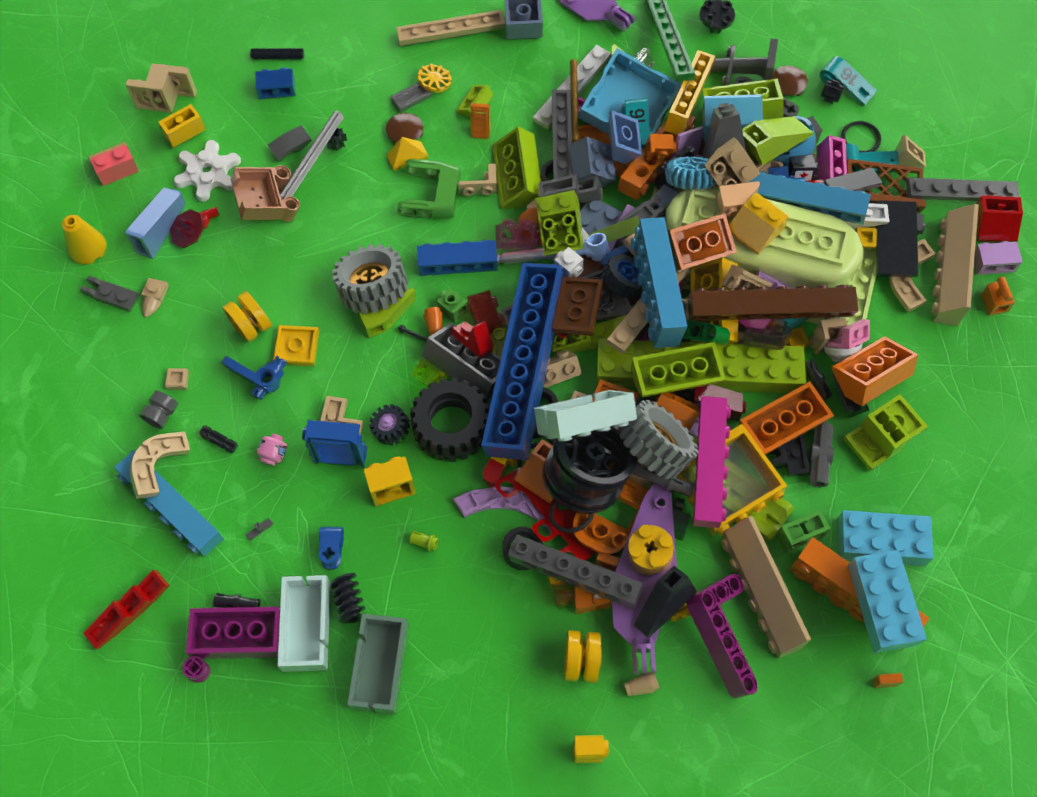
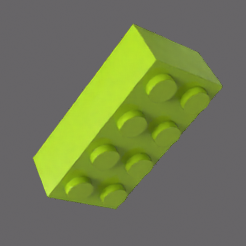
(769, 89)

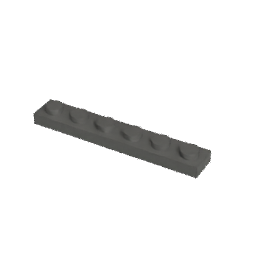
(561, 133)
(959, 189)

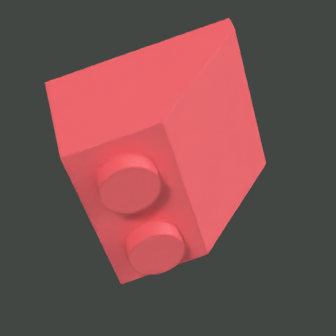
(113, 163)

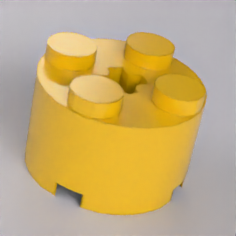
(650, 537)

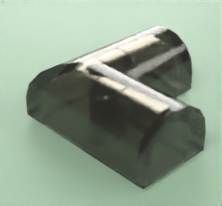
(772, 339)

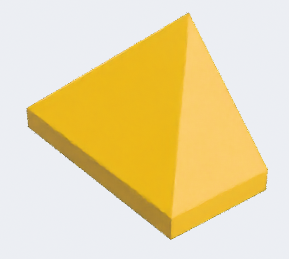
(405, 150)

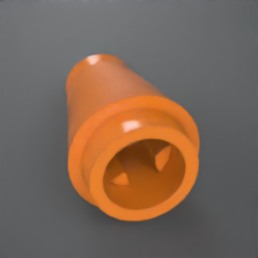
(433, 319)

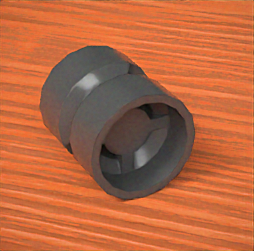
(159, 408)

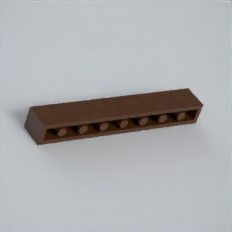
(772, 303)

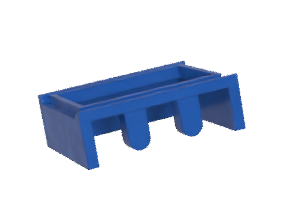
(335, 443)

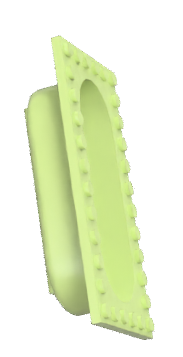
(808, 251)

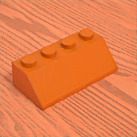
(874, 370)
(786, 418)

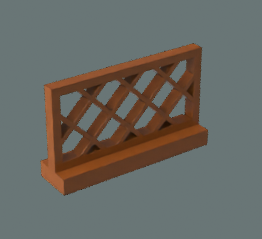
(884, 195)

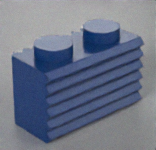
(275, 83)

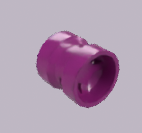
(199, 672)

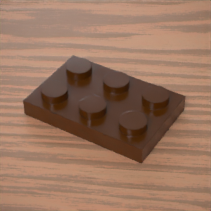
(577, 306)

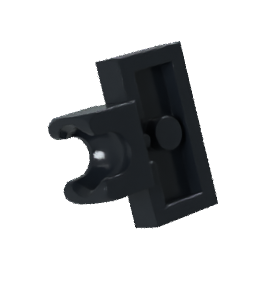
(793, 457)

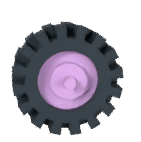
(389, 424)

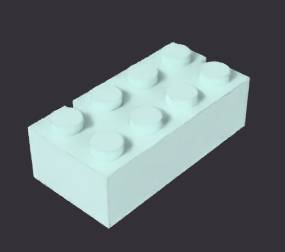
(583, 415)
(304, 624)

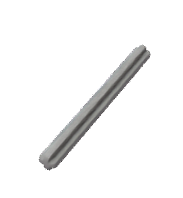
(312, 155)

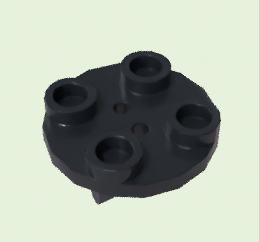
(717, 15)

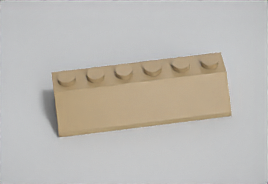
(955, 265)
(765, 588)

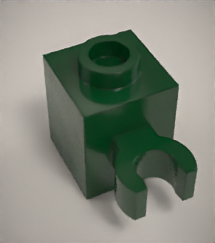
(680, 519)

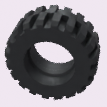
(449, 395)

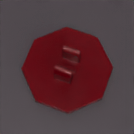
(187, 228)

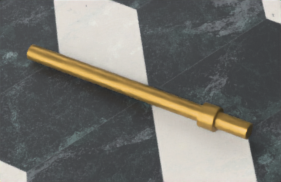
(574, 100)

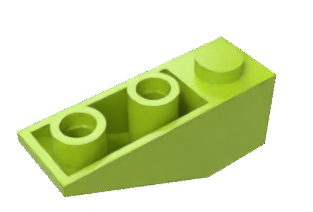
(383, 320)

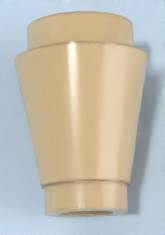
(642, 684)

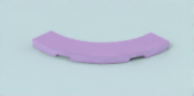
(490, 498)

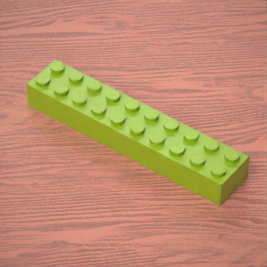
(744, 366)

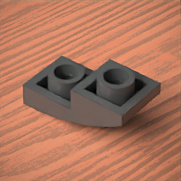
(289, 141)

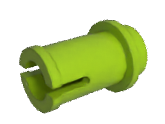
(424, 540)

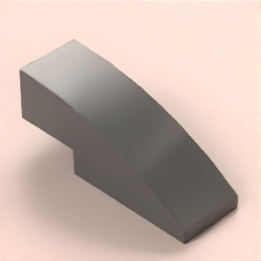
(586, 188)

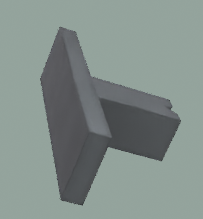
(259, 528)

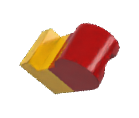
(495, 469)

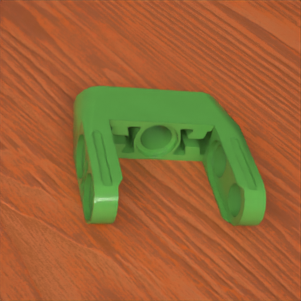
(446, 193)

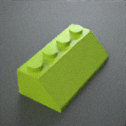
(517, 168)
(677, 369)

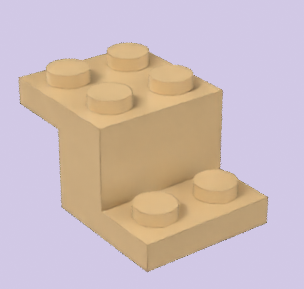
(161, 88)

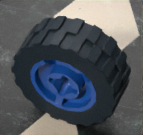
(622, 276)

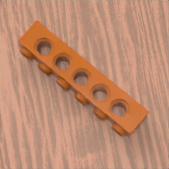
(642, 172)

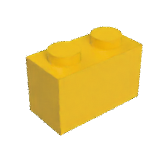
(182, 125)

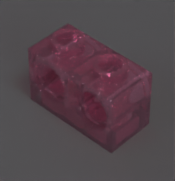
(517, 239)

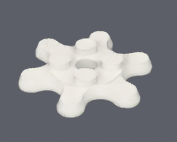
(206, 181)

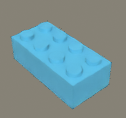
(876, 533)
(886, 601)

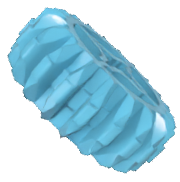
(689, 173)

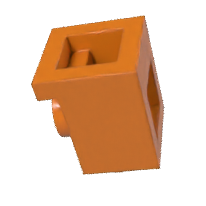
(660, 146)

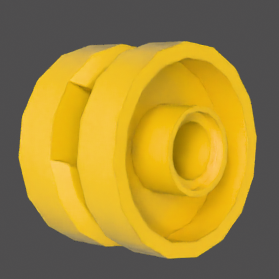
(247, 316)
(582, 656)

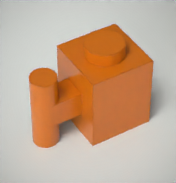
(998, 297)

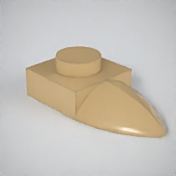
(153, 295)

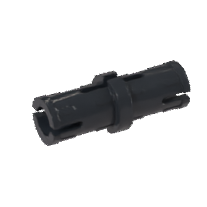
(817, 379)
(231, 601)

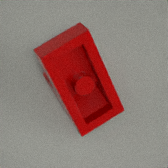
(474, 338)

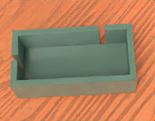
(378, 664)

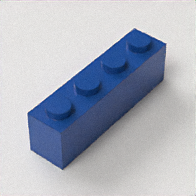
(457, 257)

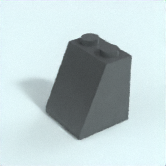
(723, 126)

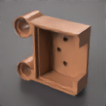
(258, 193)

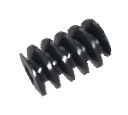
(346, 598)

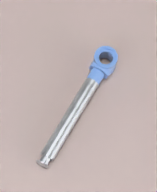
(594, 247)

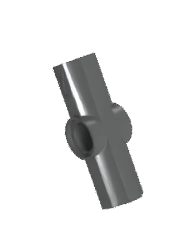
(821, 455)

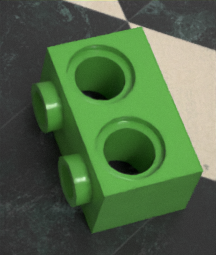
(800, 531)

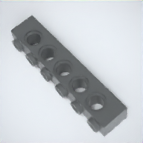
(575, 572)

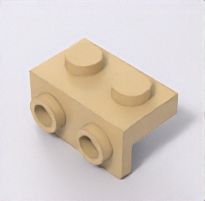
(826, 331)
(562, 367)

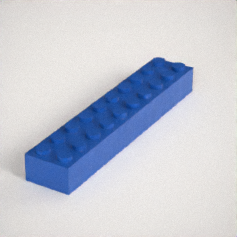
(523, 363)

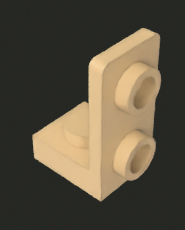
(485, 187)

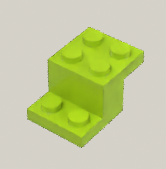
(885, 432)

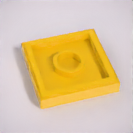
(297, 344)

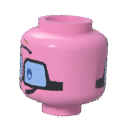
(271, 449)

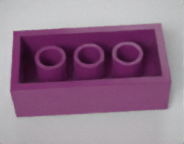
(233, 632)

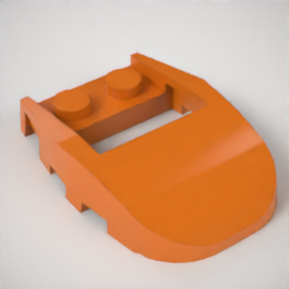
(605, 535)

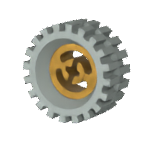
(370, 278)
(659, 440)

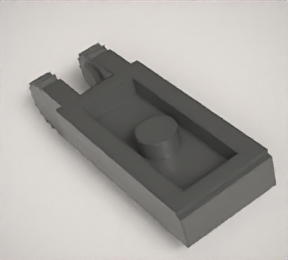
(646, 211)
(110, 294)

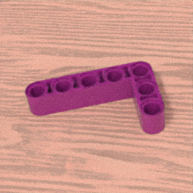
(719, 637)

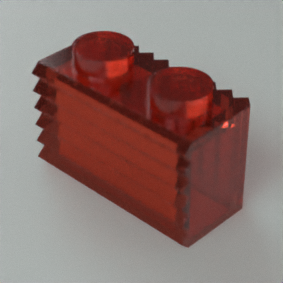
(484, 308)

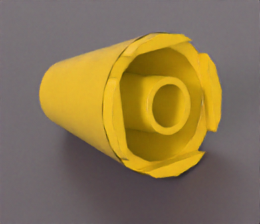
(82, 240)

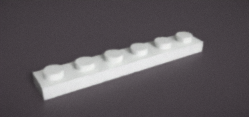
(586, 72)

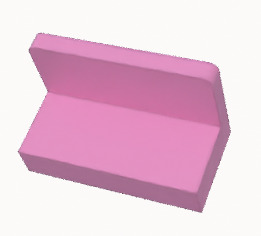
(852, 335)

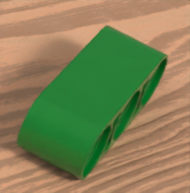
(706, 333)

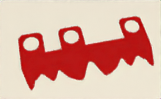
(562, 517)

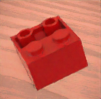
(999, 218)

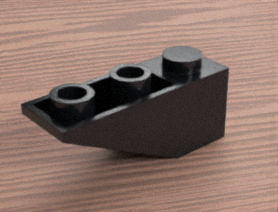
(664, 601)

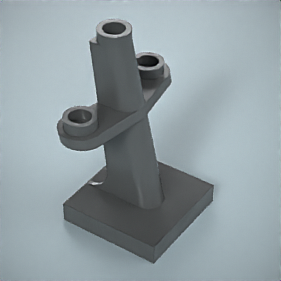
(751, 65)

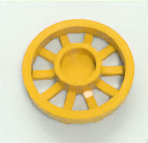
(434, 78)

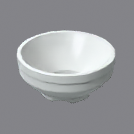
(840, 354)

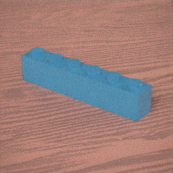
(835, 201)
(176, 511)

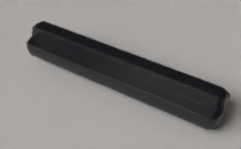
(277, 53)

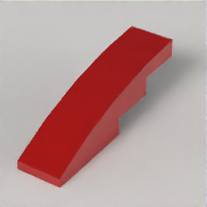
(126, 610)

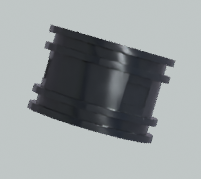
(588, 470)

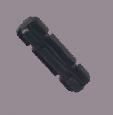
(218, 439)

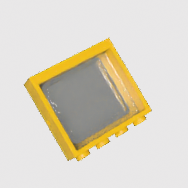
(749, 483)

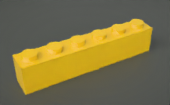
(689, 94)

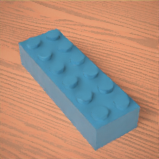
(659, 283)

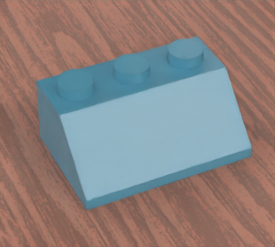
(748, 107)

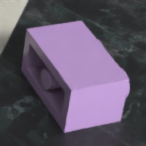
(997, 258)

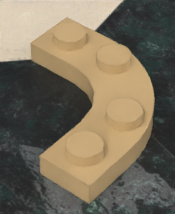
(904, 287)
(147, 454)

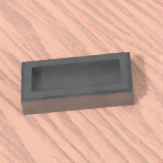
(410, 97)

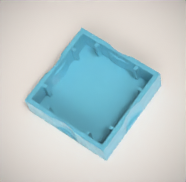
(626, 80)

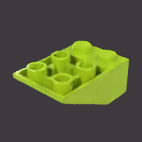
(773, 137)
(560, 222)

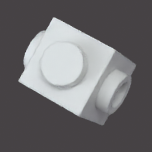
(571, 262)

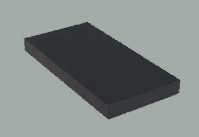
(898, 241)

